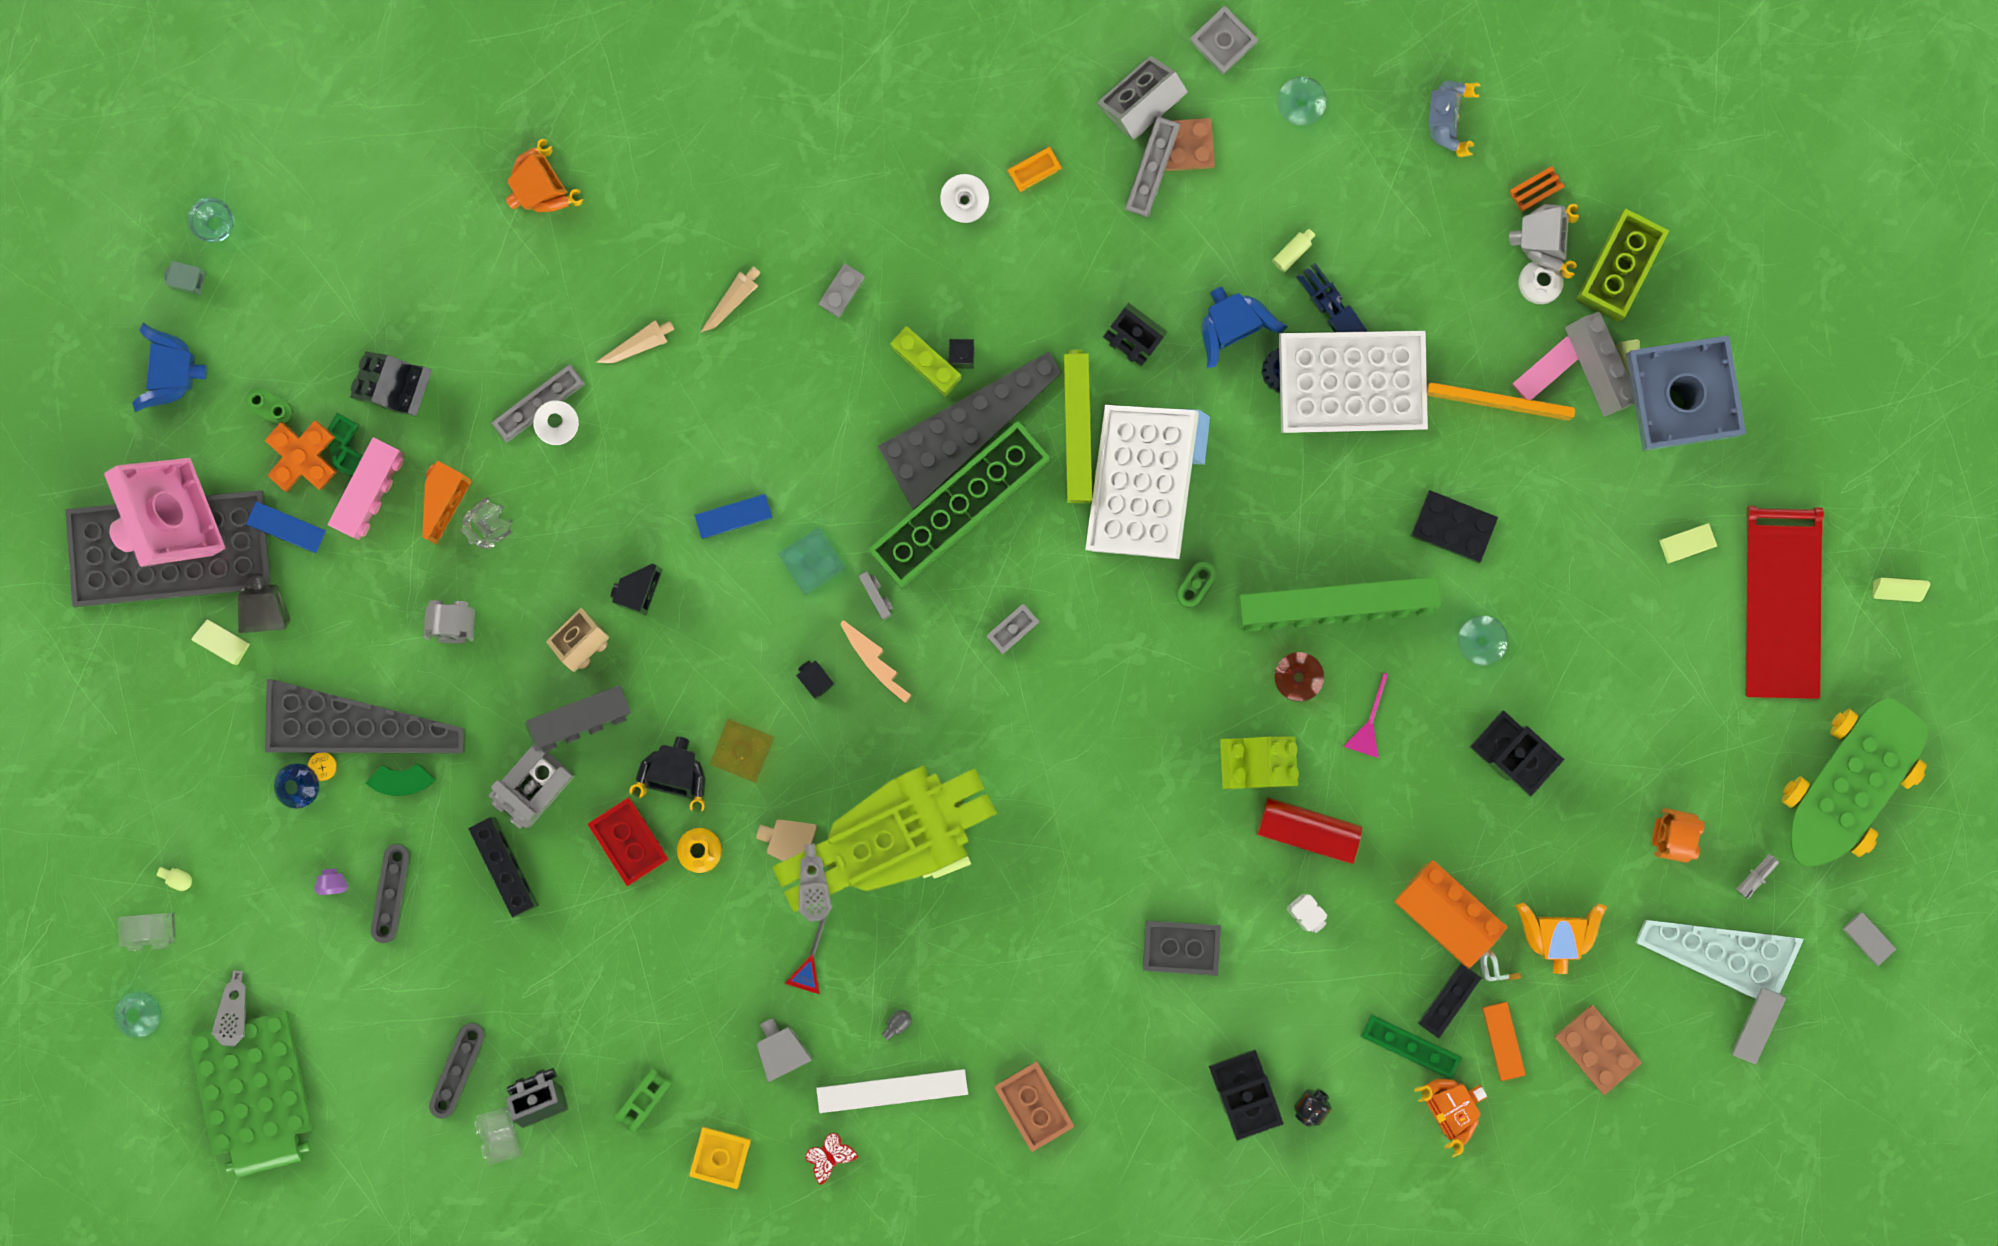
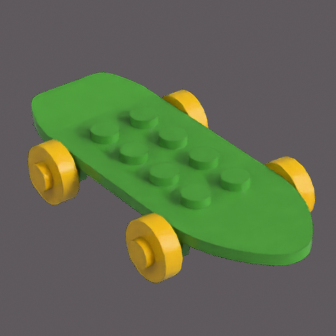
(1856, 782)

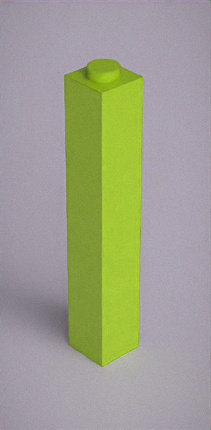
(1077, 427)

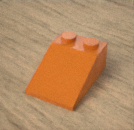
(442, 497)

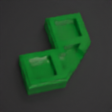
(342, 456)

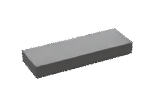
(1758, 1025)

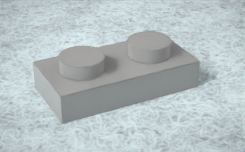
(841, 290)
(871, 585)
(1012, 629)

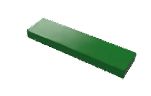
(1411, 1047)

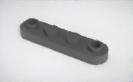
(390, 893)
(457, 1070)

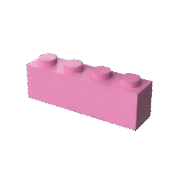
(366, 489)

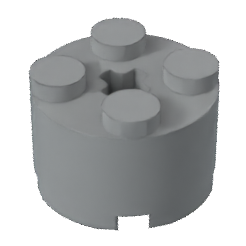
(449, 622)

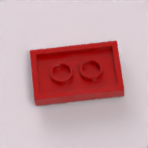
(628, 841)

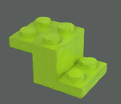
(1259, 762)

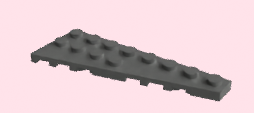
(941, 444)
(325, 723)

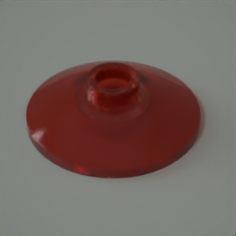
(1312, 676)

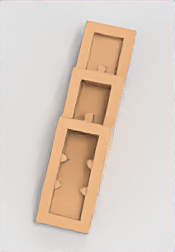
(870, 655)

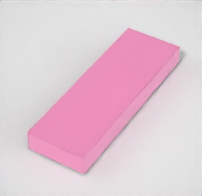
(1546, 370)

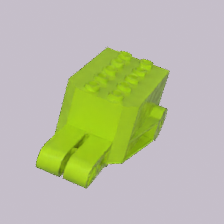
(895, 834)

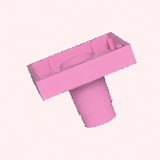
(162, 512)

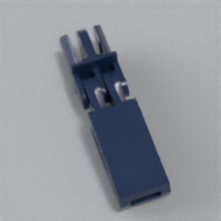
(1343, 321)

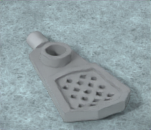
(813, 882)
(231, 1008)

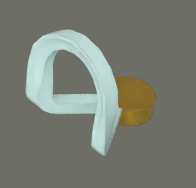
(1483, 962)

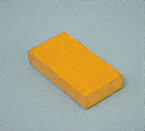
(1034, 169)

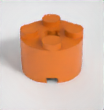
(1677, 835)

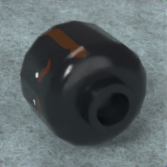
(1312, 1107)

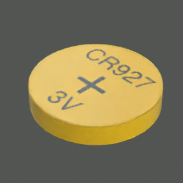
(323, 765)

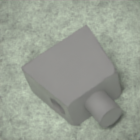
(781, 1050)

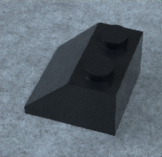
(637, 589)

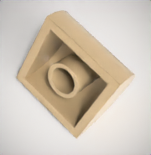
(578, 640)

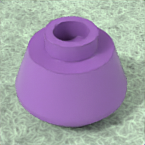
(330, 882)

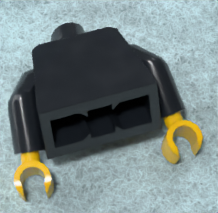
(672, 772)

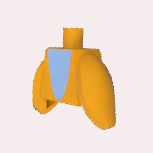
(1561, 936)

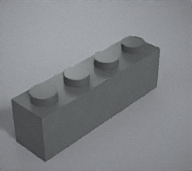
(577, 718)

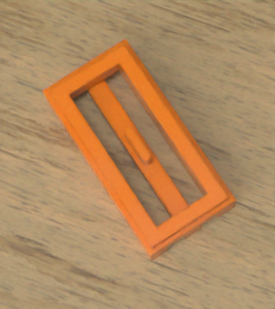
(1553, 178)

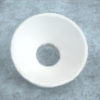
(1533, 291)
(562, 433)

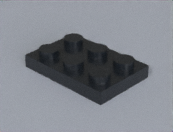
(1454, 526)

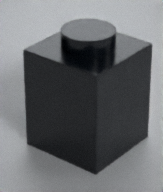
(961, 353)
(814, 679)

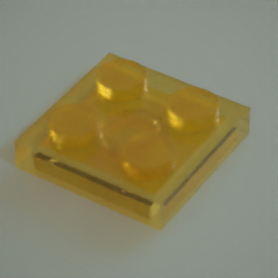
(742, 750)

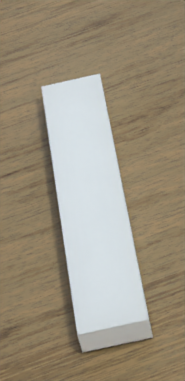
(892, 1091)

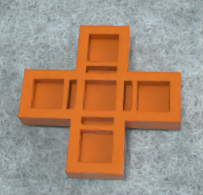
(301, 456)

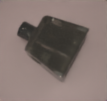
(261, 607)

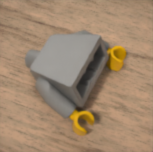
(1545, 236)

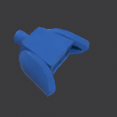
(1232, 321)
(169, 369)

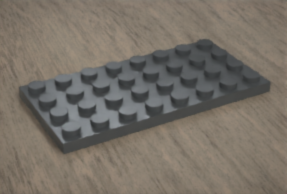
(111, 576)

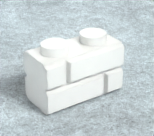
(1307, 913)

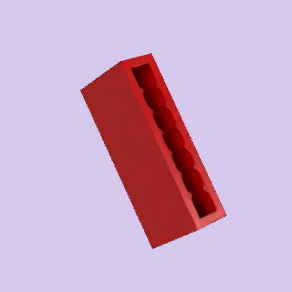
(1310, 830)

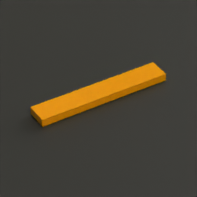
(1500, 401)

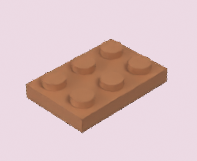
(1597, 1049)
(1034, 1106)

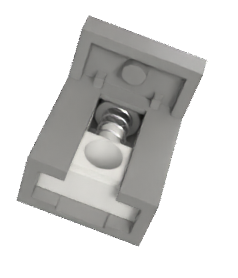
(515, 802)

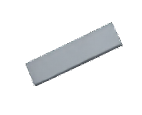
(1152, 166)
(522, 413)

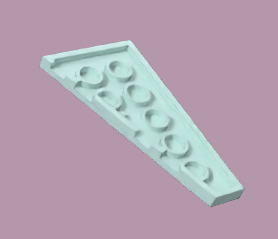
(1728, 956)

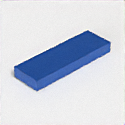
(733, 516)
(285, 527)

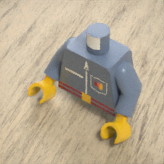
(1445, 115)

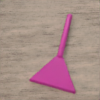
(1364, 740)

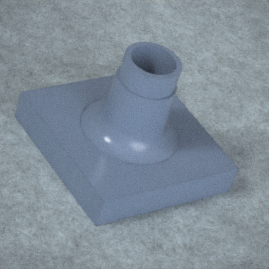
(1704, 378)

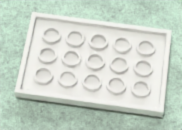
(1353, 381)
(1142, 481)

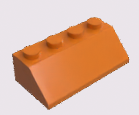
(1450, 914)

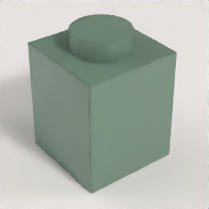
(185, 277)

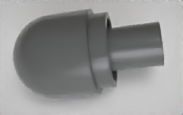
(897, 1024)

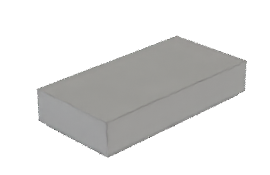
(1869, 938)

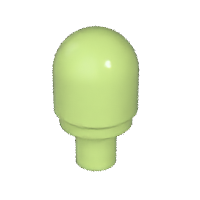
(175, 878)

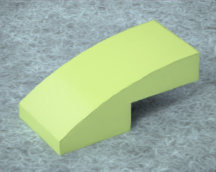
(1688, 543)

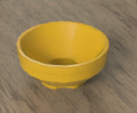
(712, 846)

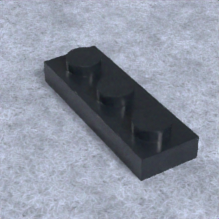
(1449, 1000)

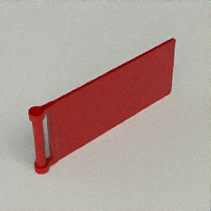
(1783, 605)

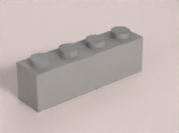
(1601, 363)

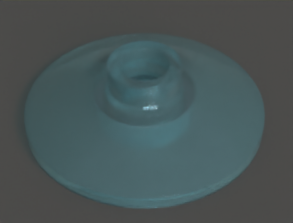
(1302, 89)
(1495, 638)

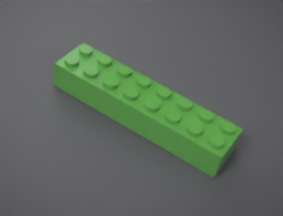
(959, 504)
(1338, 602)

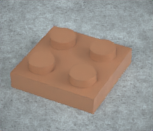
(1192, 146)

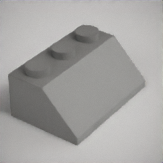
(1142, 97)

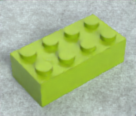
(1622, 265)

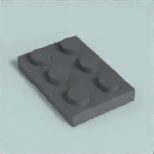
(1181, 947)

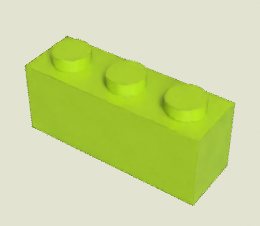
(925, 361)

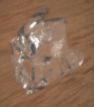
(487, 519)

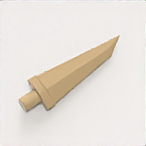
(737, 292)
(643, 340)

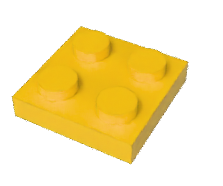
(720, 1157)

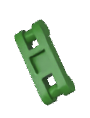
(643, 1100)

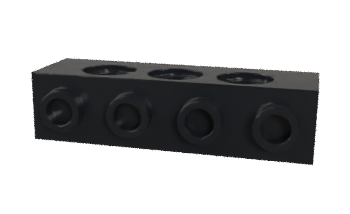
(503, 867)

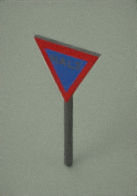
(806, 976)

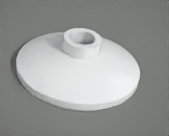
(964, 186)

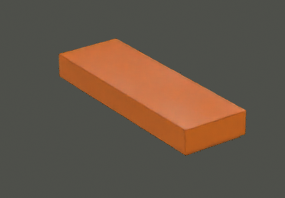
(1503, 1041)

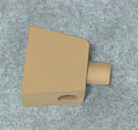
(787, 838)

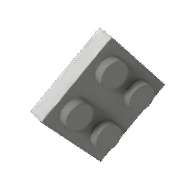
(1223, 40)

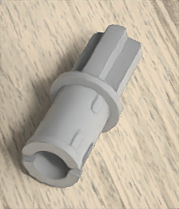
(1757, 876)

